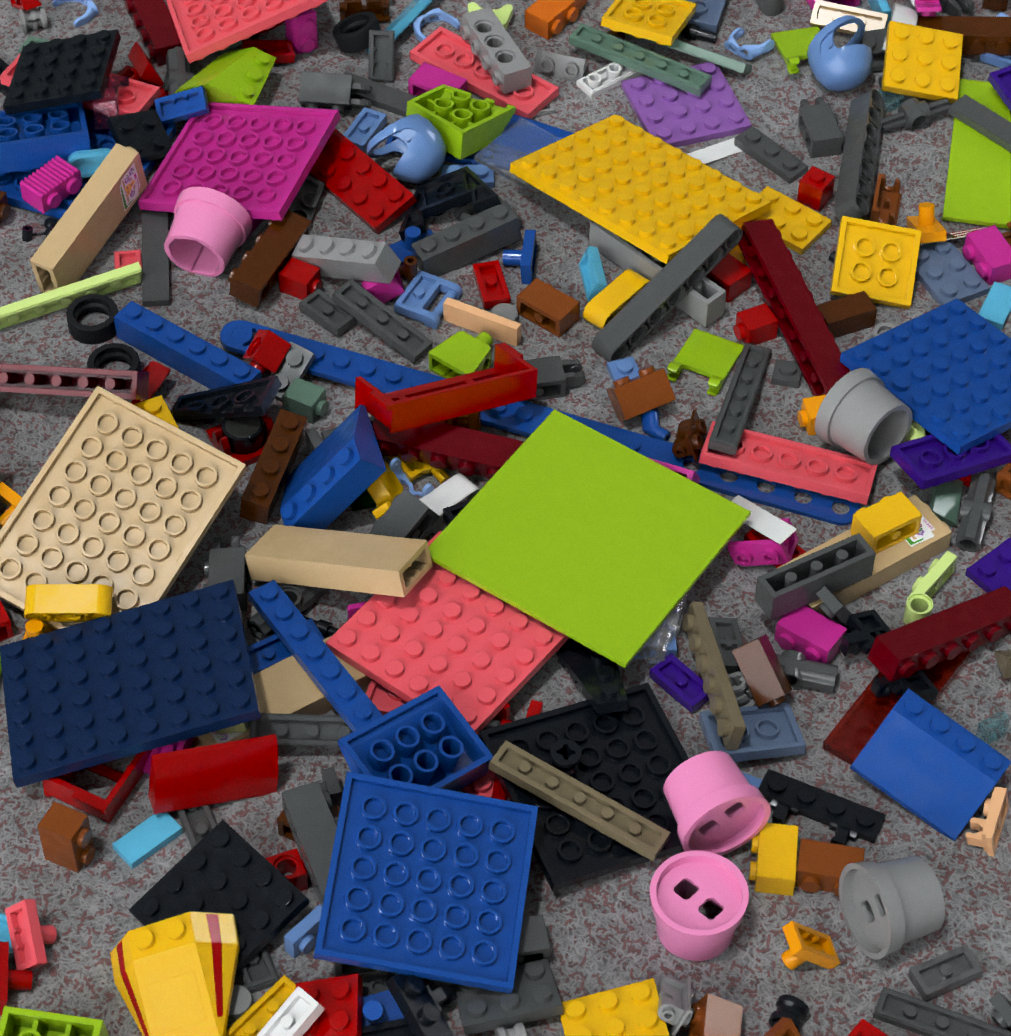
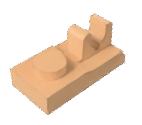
(990, 828)

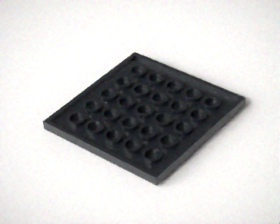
(621, 757)

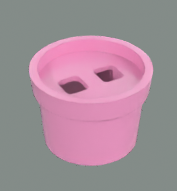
(206, 231)
(714, 804)
(682, 888)

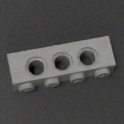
(496, 50)

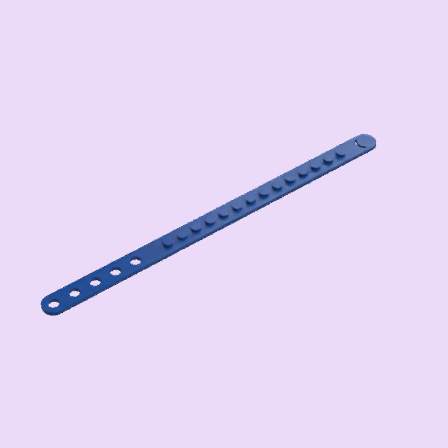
(525, 417)

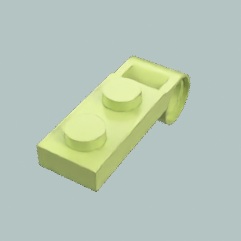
(919, 601)

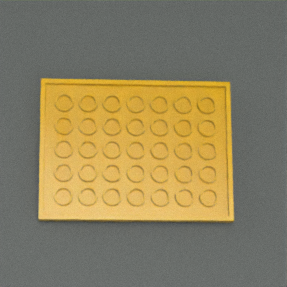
(637, 186)

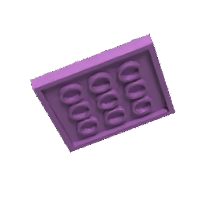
(682, 116)

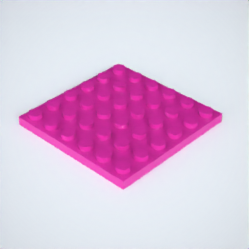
(246, 153)

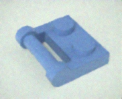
(420, 295)

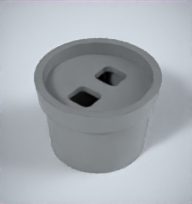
(863, 417)
(890, 903)

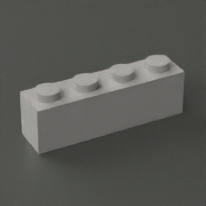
(348, 258)

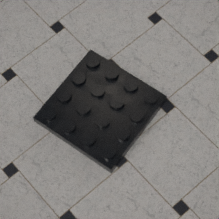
(62, 71)
(226, 878)

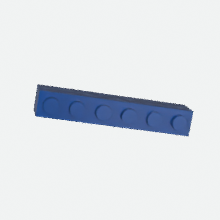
(181, 348)

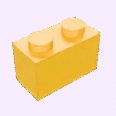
(887, 522)
(775, 860)

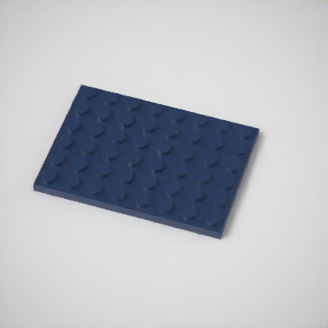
(127, 683)

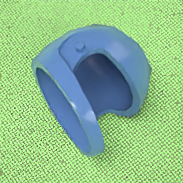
(840, 67)
(418, 142)

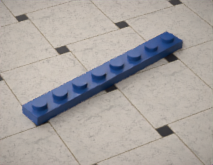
(314, 655)

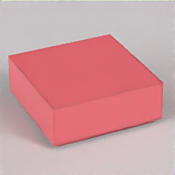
(125, 258)

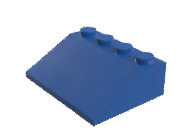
(39, 135)
(333, 474)
(420, 745)
(930, 765)

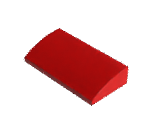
(213, 774)

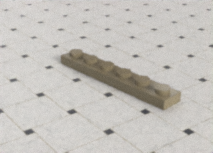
(714, 676)
(579, 800)

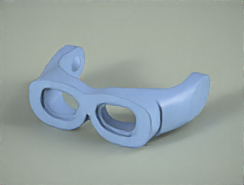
(90, 13)
(440, 15)
(753, 50)
(395, 466)

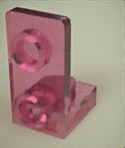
(108, 105)

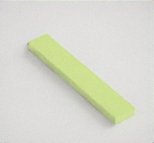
(64, 296)

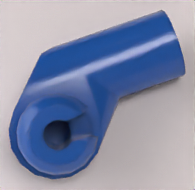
(651, 426)

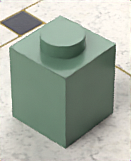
(305, 399)

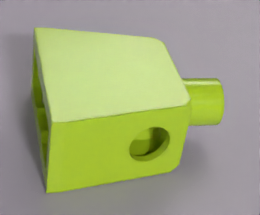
(461, 355)

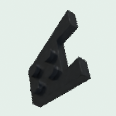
(445, 193)

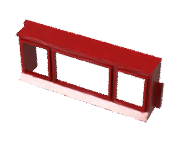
(506, 383)
(105, 809)

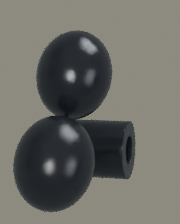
(27, 231)

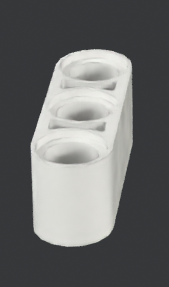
(451, 492)

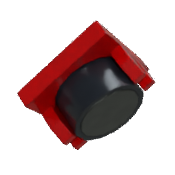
(241, 437)

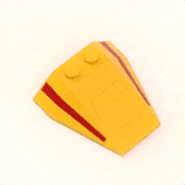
(179, 974)

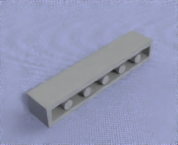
(703, 303)

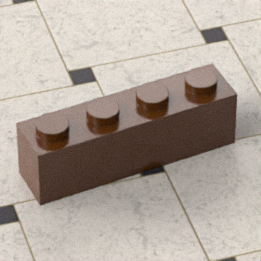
(979, 33)
(270, 254)
(273, 467)

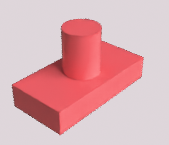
(28, 935)

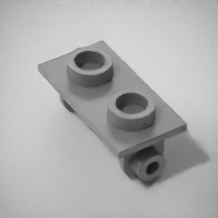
(560, 65)
(675, 1002)

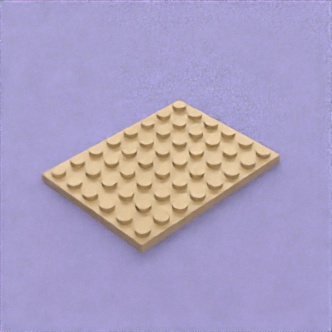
(115, 507)

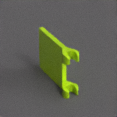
(794, 45)
(706, 356)

